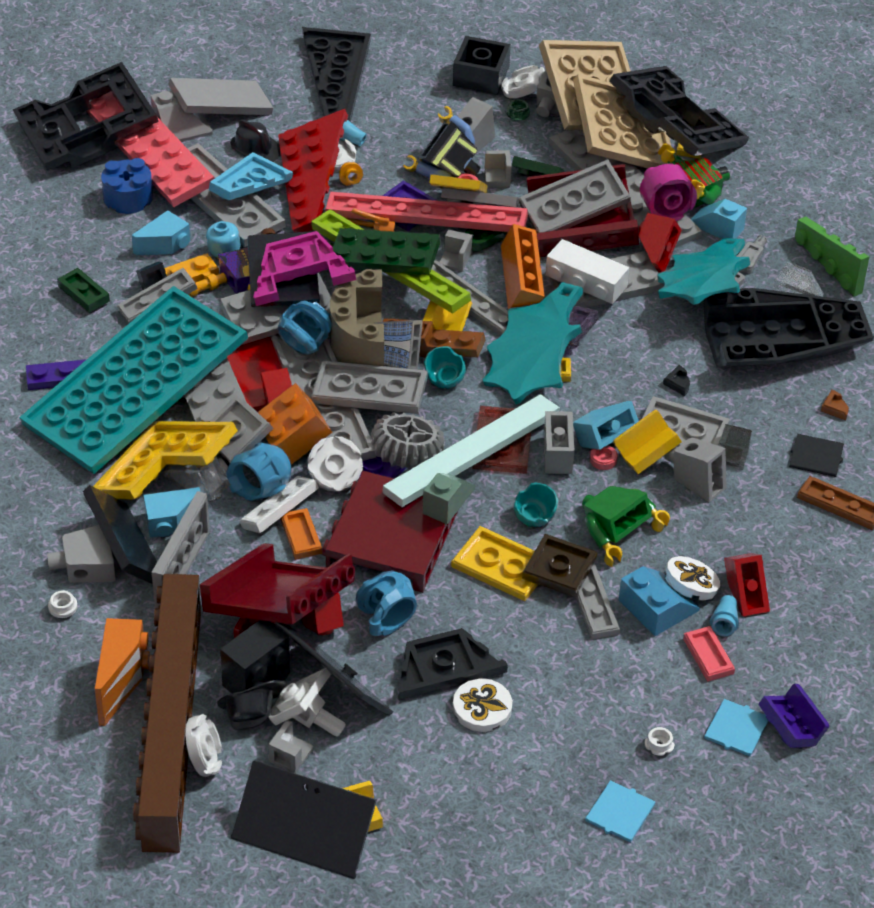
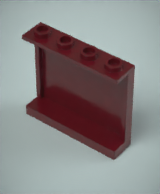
(604, 231)
(385, 534)
(273, 589)

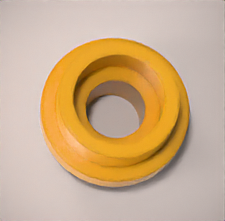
(348, 168)

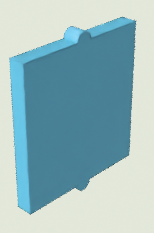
(736, 727)
(620, 811)

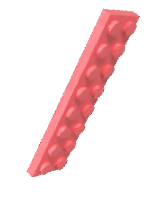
(172, 166)

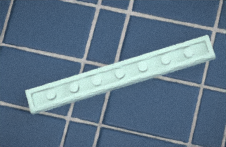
(470, 449)

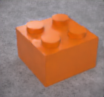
(295, 423)

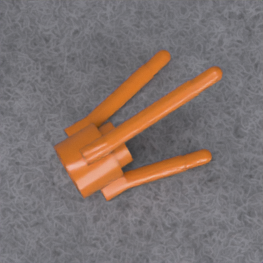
(380, 224)

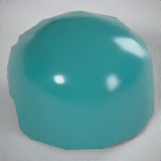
(444, 367)
(536, 505)

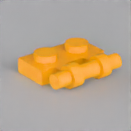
(202, 271)

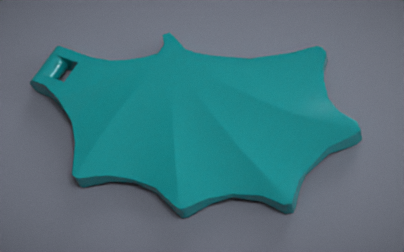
(704, 272)
(534, 344)

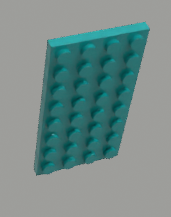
(133, 379)

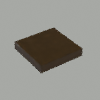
(559, 565)

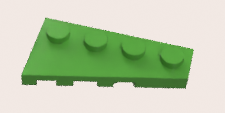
(838, 259)

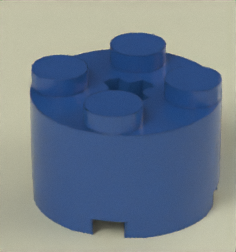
(127, 185)

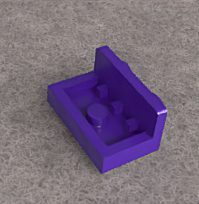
(795, 717)

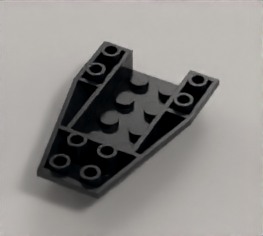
(781, 326)

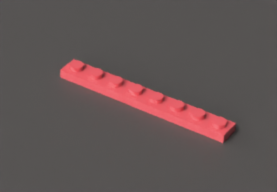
(428, 211)

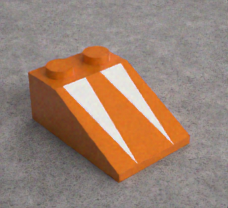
(120, 665)

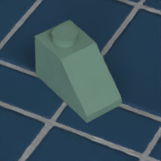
(445, 496)

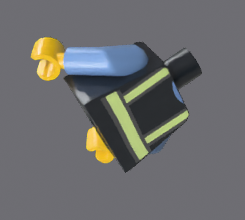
(448, 151)

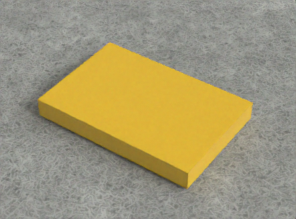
(457, 183)
(496, 562)

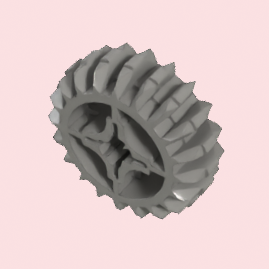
(406, 439)

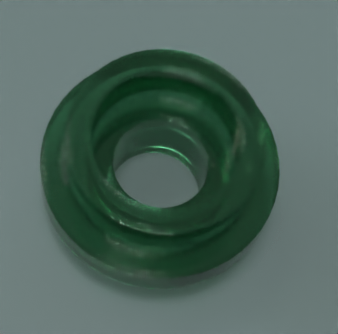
(518, 109)

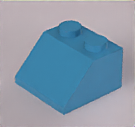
(654, 600)

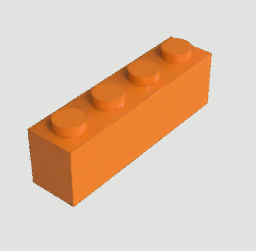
(522, 267)

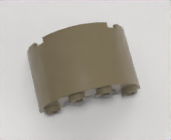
(352, 315)

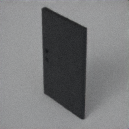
(289, 292)
(345, 674)
(313, 825)

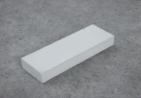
(278, 504)

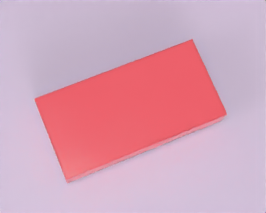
(708, 653)

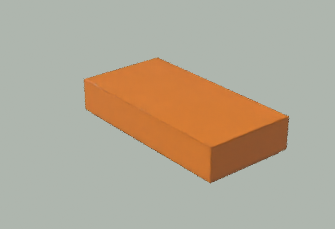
(301, 534)

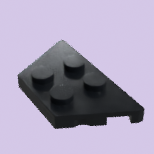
(445, 662)

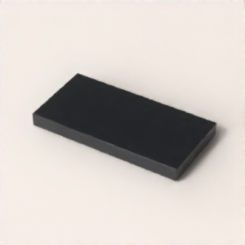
(122, 533)

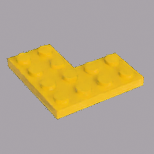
(161, 445)

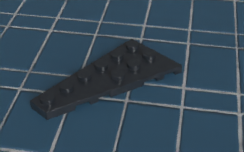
(337, 66)

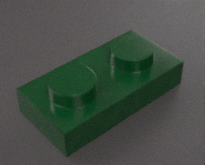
(528, 166)
(83, 290)

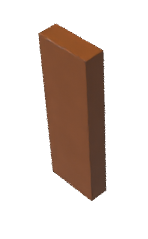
(838, 502)

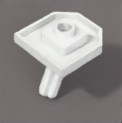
(304, 704)

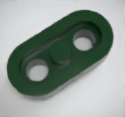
(484, 238)

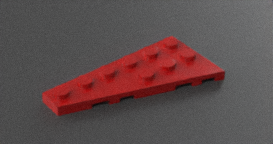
(311, 156)

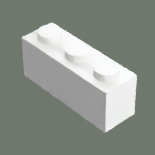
(586, 269)

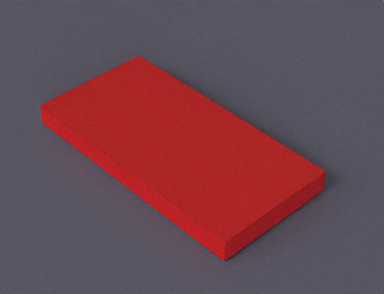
(247, 365)

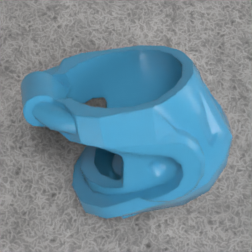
(305, 326)
(268, 464)
(390, 599)

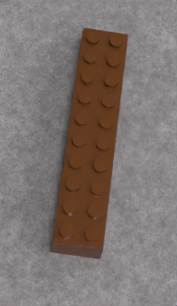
(169, 707)

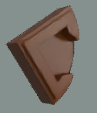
(835, 405)

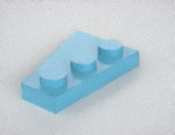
(249, 176)

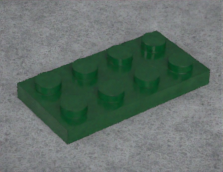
(387, 250)

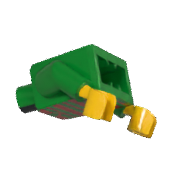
(701, 173)
(616, 514)

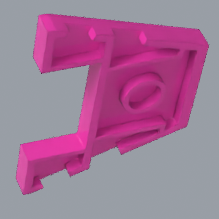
(296, 258)

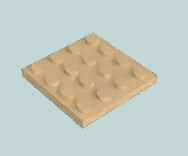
(588, 58)
(611, 129)

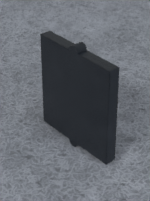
(816, 455)

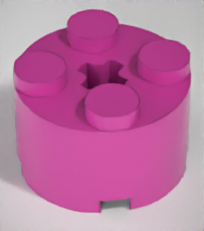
(668, 191)

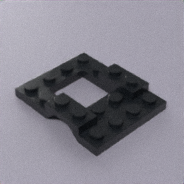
(657, 88)
(58, 136)

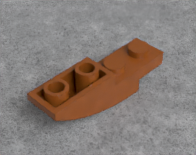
(462, 342)

